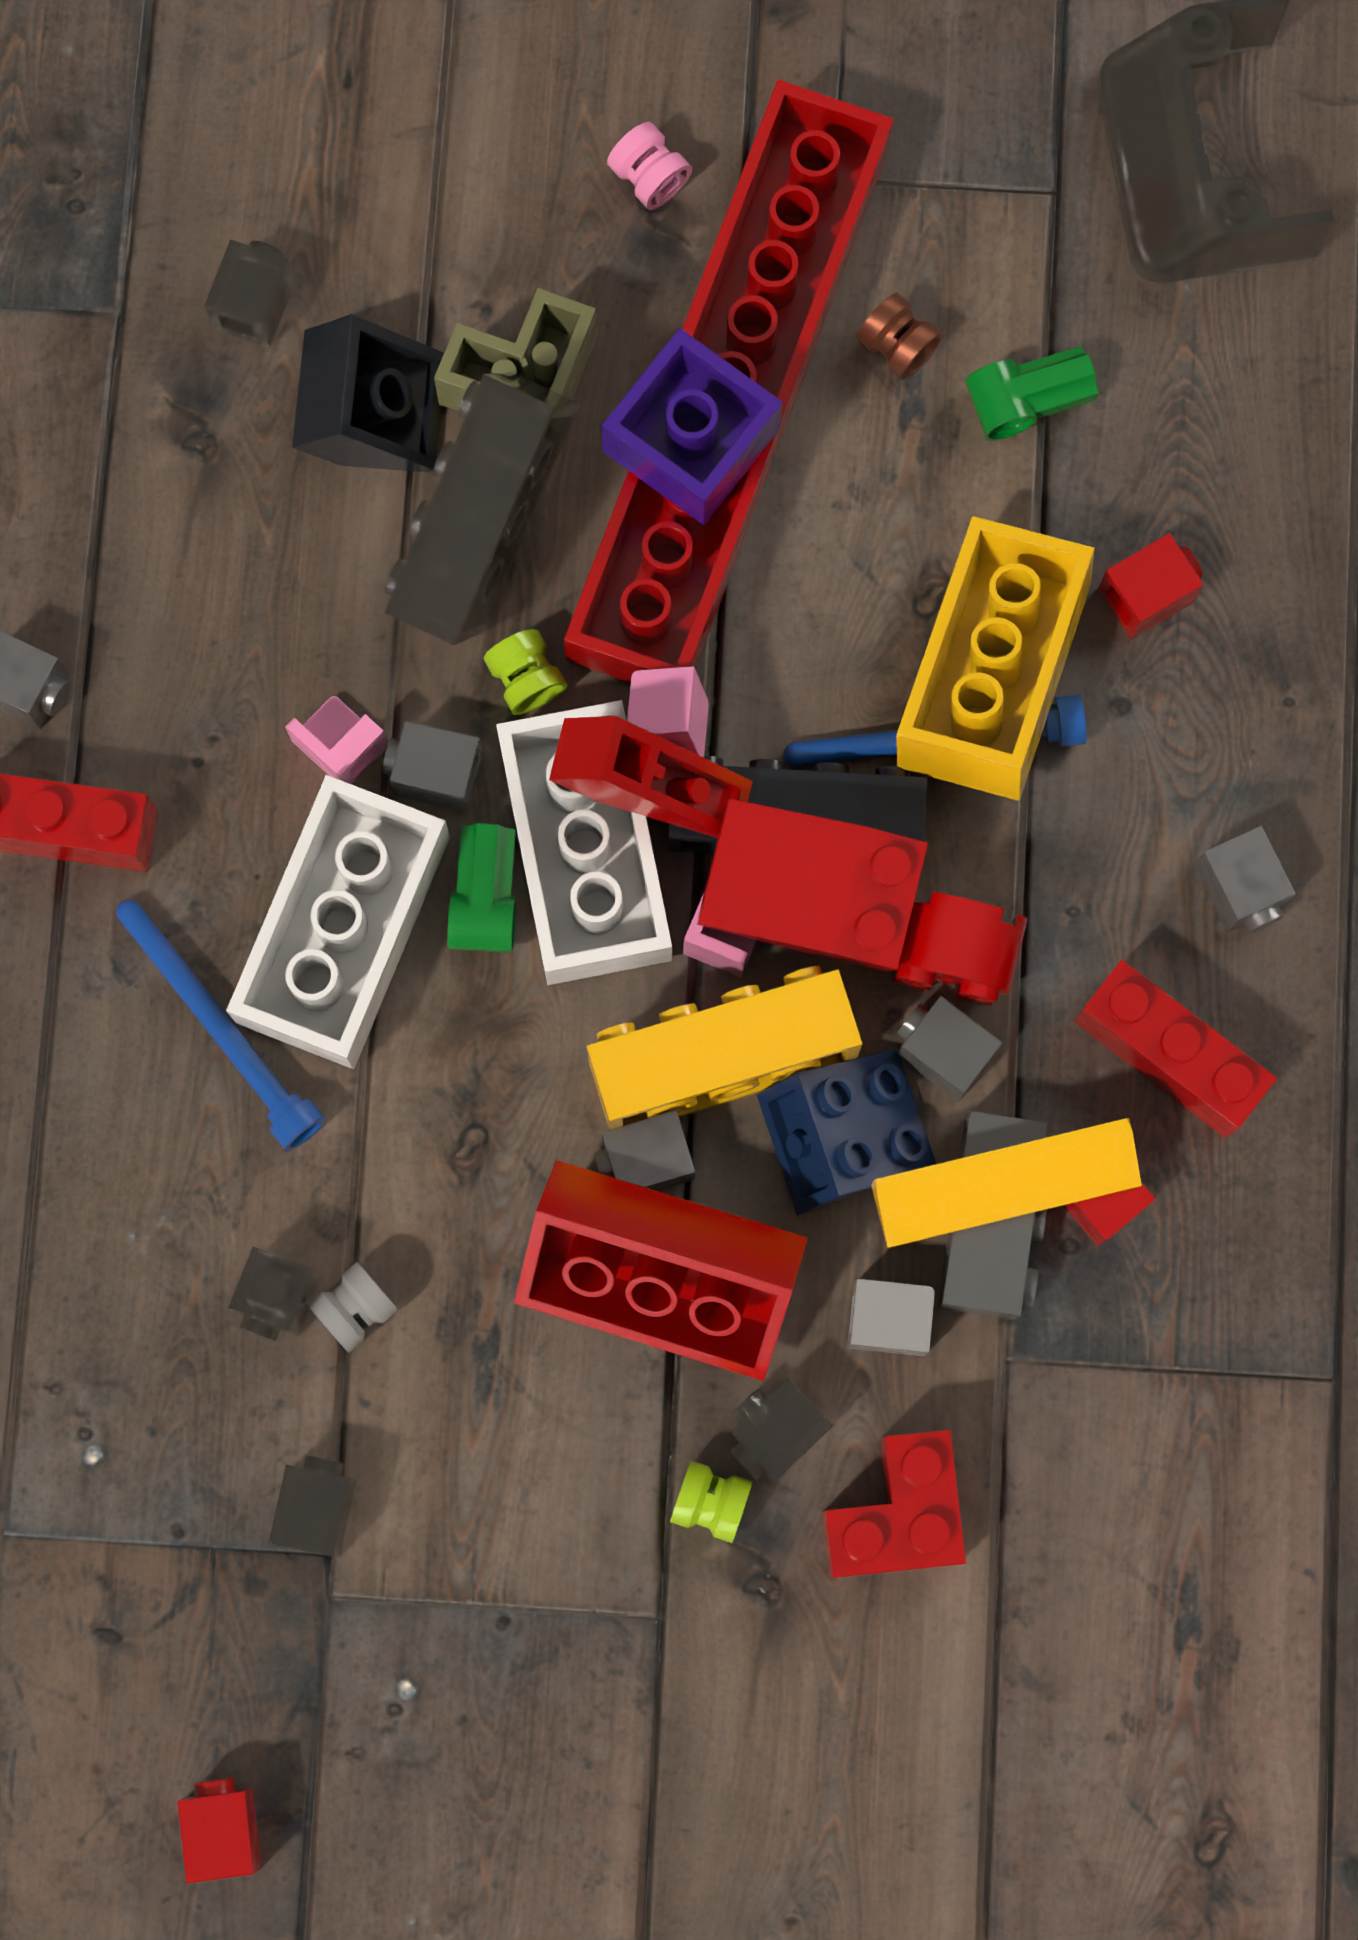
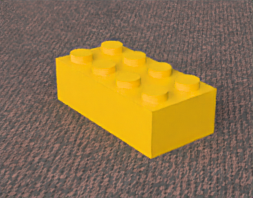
(995, 658)
(723, 1051)

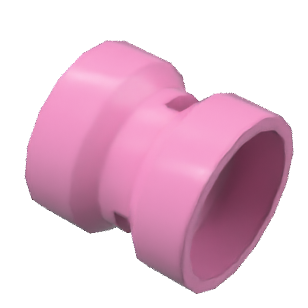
(649, 165)

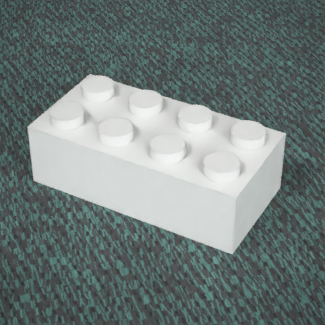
(582, 861)
(339, 922)

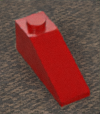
(644, 773)

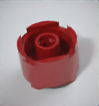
(961, 946)

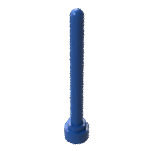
(1063, 724)
(291, 1116)

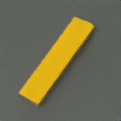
(1007, 1183)

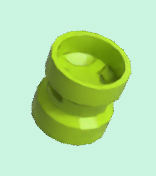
(525, 671)
(711, 1501)

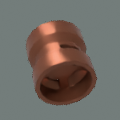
(899, 336)

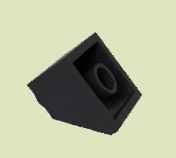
(367, 397)

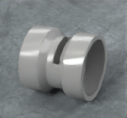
(352, 1307)

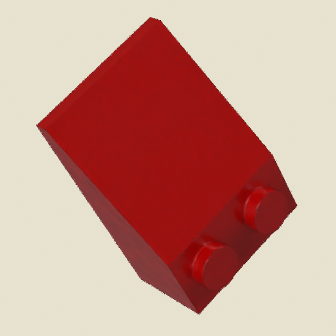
(812, 884)

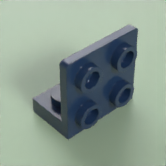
(844, 1128)

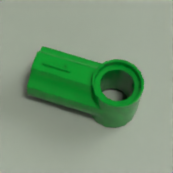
(1015, 395)
(483, 908)

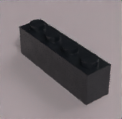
(883, 800)

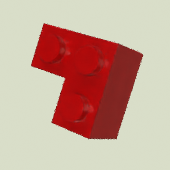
(918, 1523)

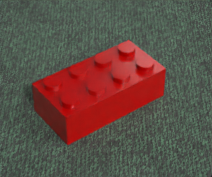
(659, 1270)

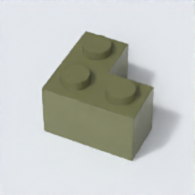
(548, 350)

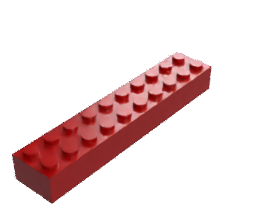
(763, 314)

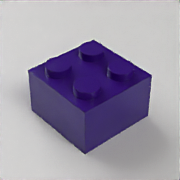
(691, 426)

